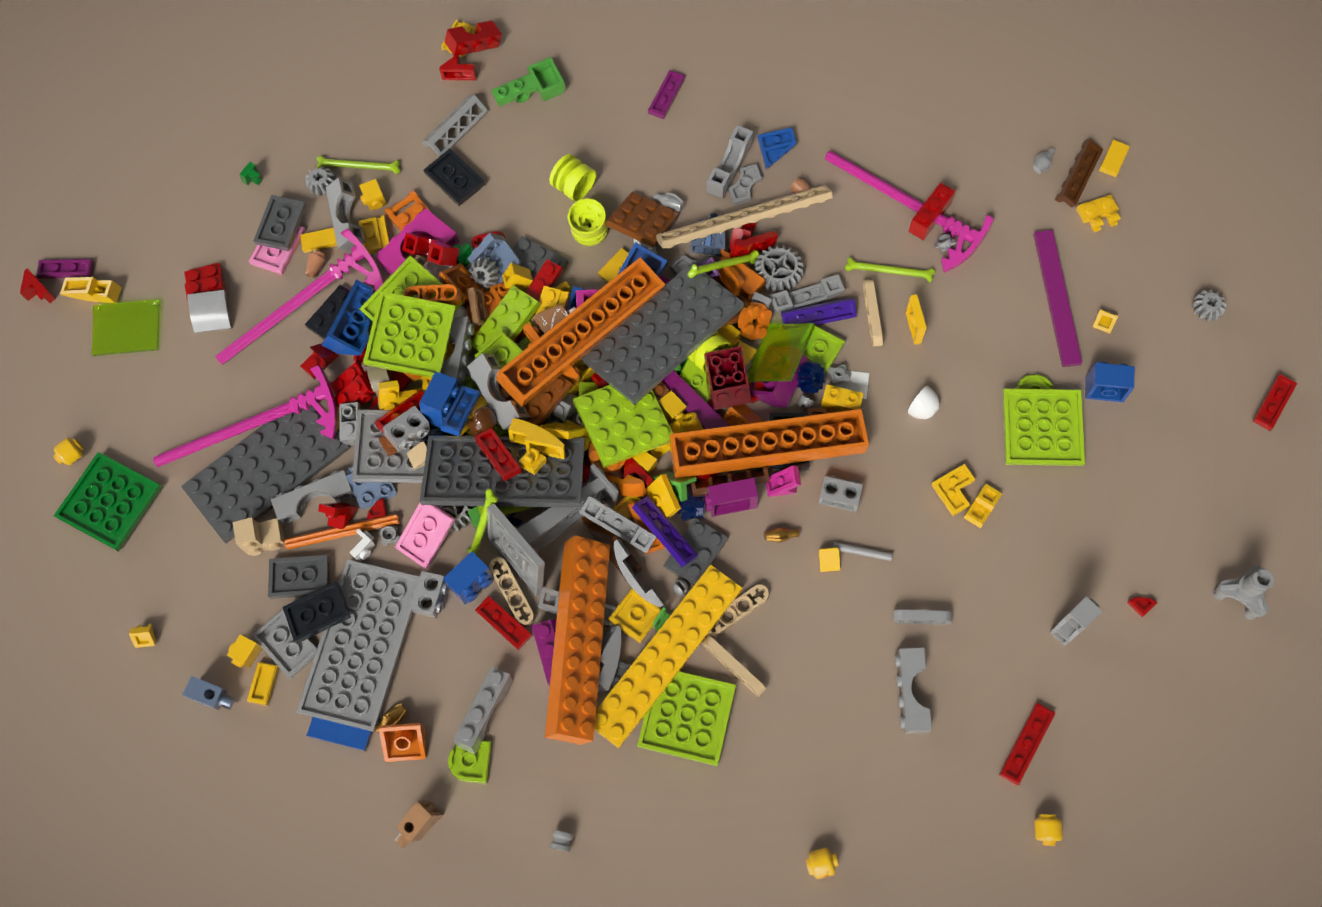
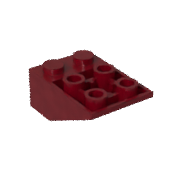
(726, 378)

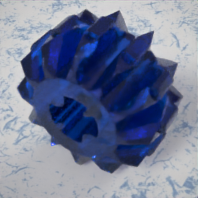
(810, 377)

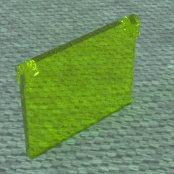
(125, 327)
(780, 352)

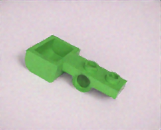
(542, 78)

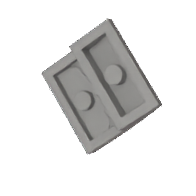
(209, 311)

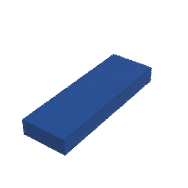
(460, 411)
(339, 733)

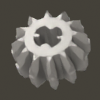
(319, 180)
(484, 272)
(1209, 305)

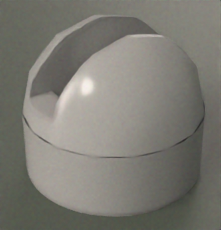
(805, 400)
(677, 590)

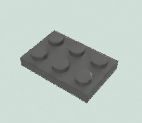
(280, 223)
(534, 255)
(706, 543)
(297, 576)

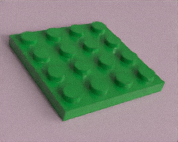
(107, 501)

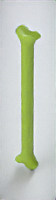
(358, 164)
(722, 264)
(927, 274)
(490, 499)

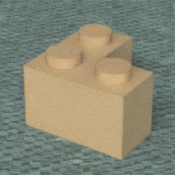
(258, 537)

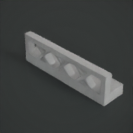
(450, 120)

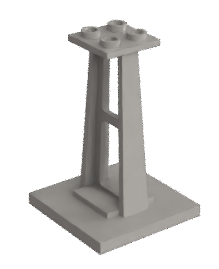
(523, 544)

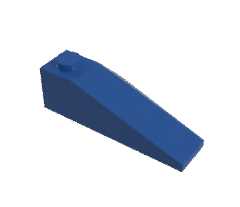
(350, 328)

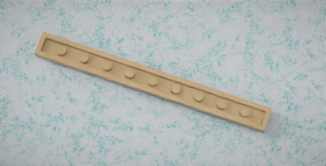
(744, 216)

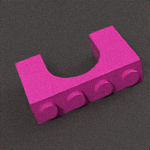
(424, 223)

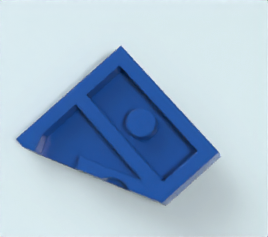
(776, 145)

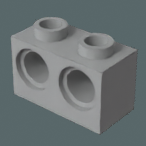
(403, 425)
(839, 498)
(424, 594)

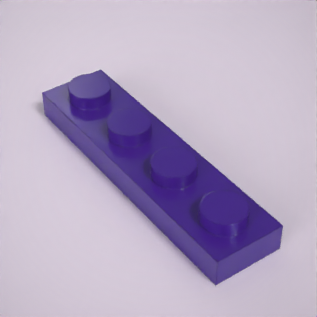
(821, 313)
(665, 531)

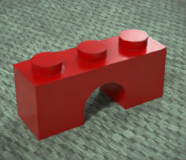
(461, 42)
(934, 206)
(434, 250)

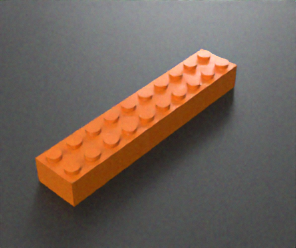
(579, 332)
(768, 443)
(578, 641)

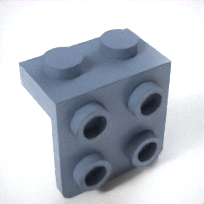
(498, 250)
(369, 492)

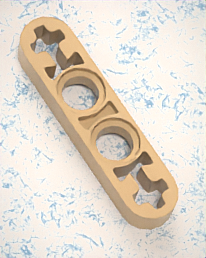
(872, 313)
(512, 591)
(739, 614)
(734, 666)

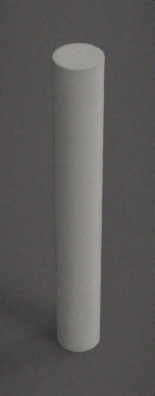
(863, 551)

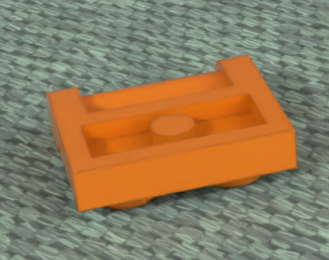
(409, 214)

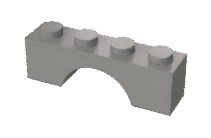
(736, 151)
(340, 198)
(460, 336)
(484, 372)
(291, 504)
(1076, 621)
(914, 716)
(475, 722)

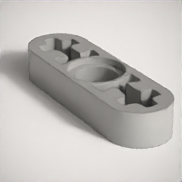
(922, 617)

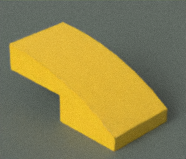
(983, 505)

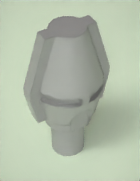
(1043, 161)
(670, 201)

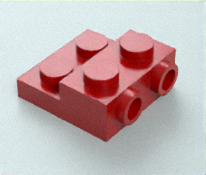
(204, 279)
(352, 386)

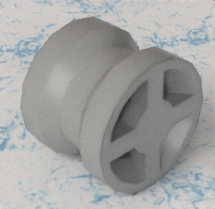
(561, 841)

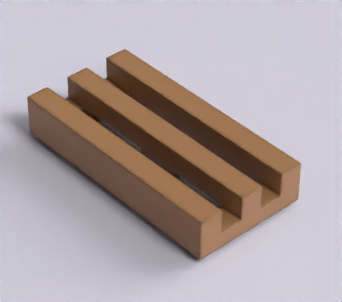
(477, 306)

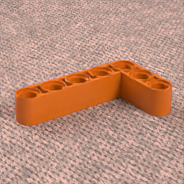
(442, 293)

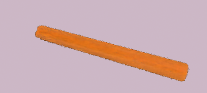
(334, 533)

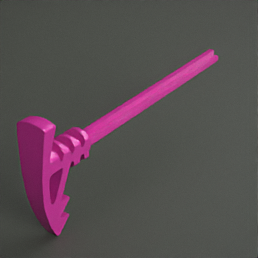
(955, 257)
(334, 272)
(321, 392)

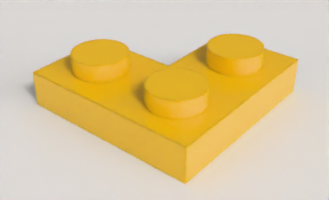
(389, 395)
(949, 489)

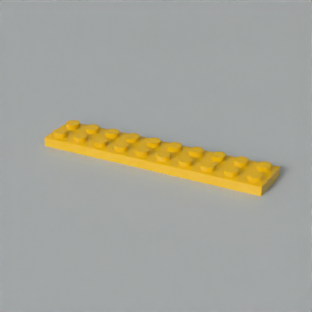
(665, 656)

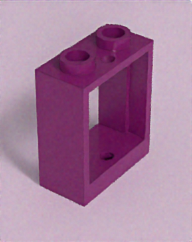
(731, 497)

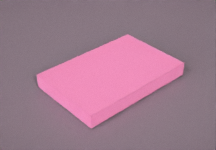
(275, 259)
(425, 534)

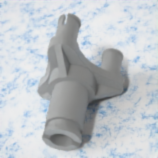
(1248, 590)

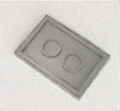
(279, 645)

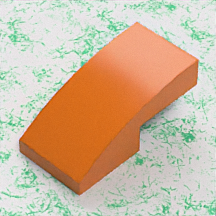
(628, 486)

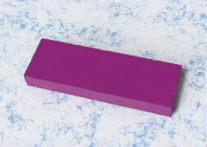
(666, 94)
(65, 268)

